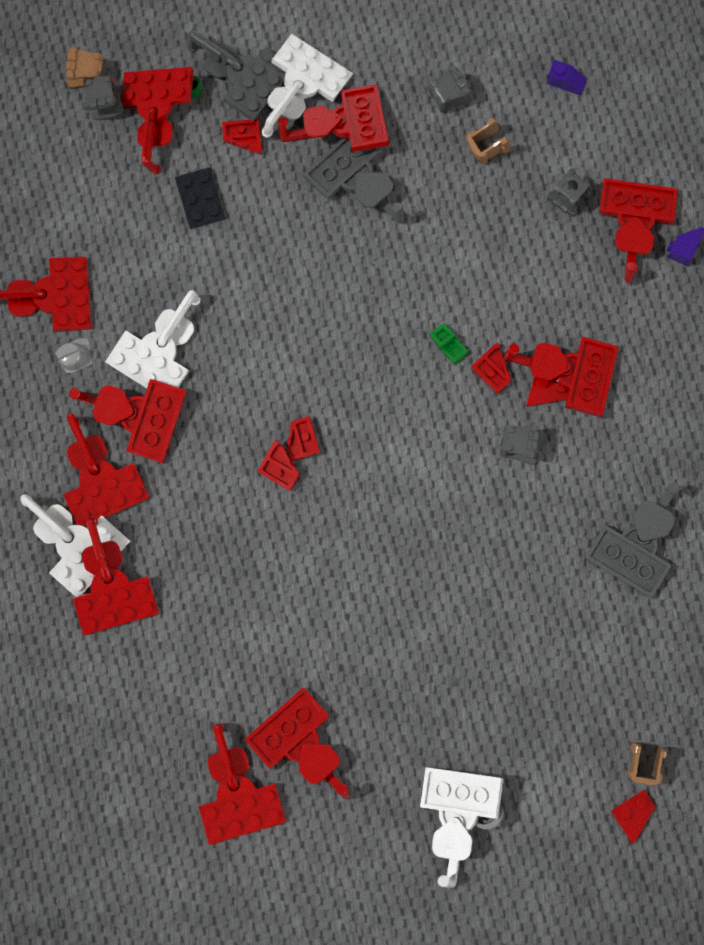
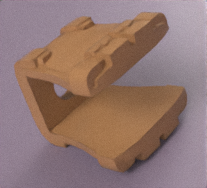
(82, 67)
(489, 129)
(661, 753)

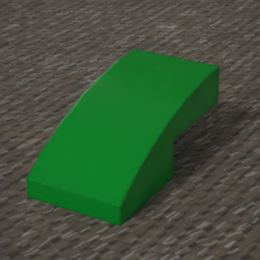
(448, 344)

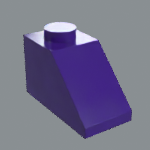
(566, 77)
(685, 246)

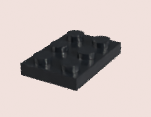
(200, 198)

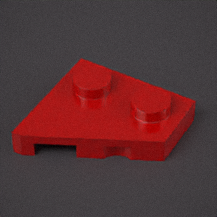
(243, 134)
(492, 369)
(546, 392)
(302, 440)
(279, 467)
(633, 814)

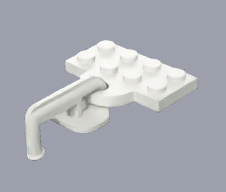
(305, 75)
(145, 359)
(57, 527)
(462, 797)

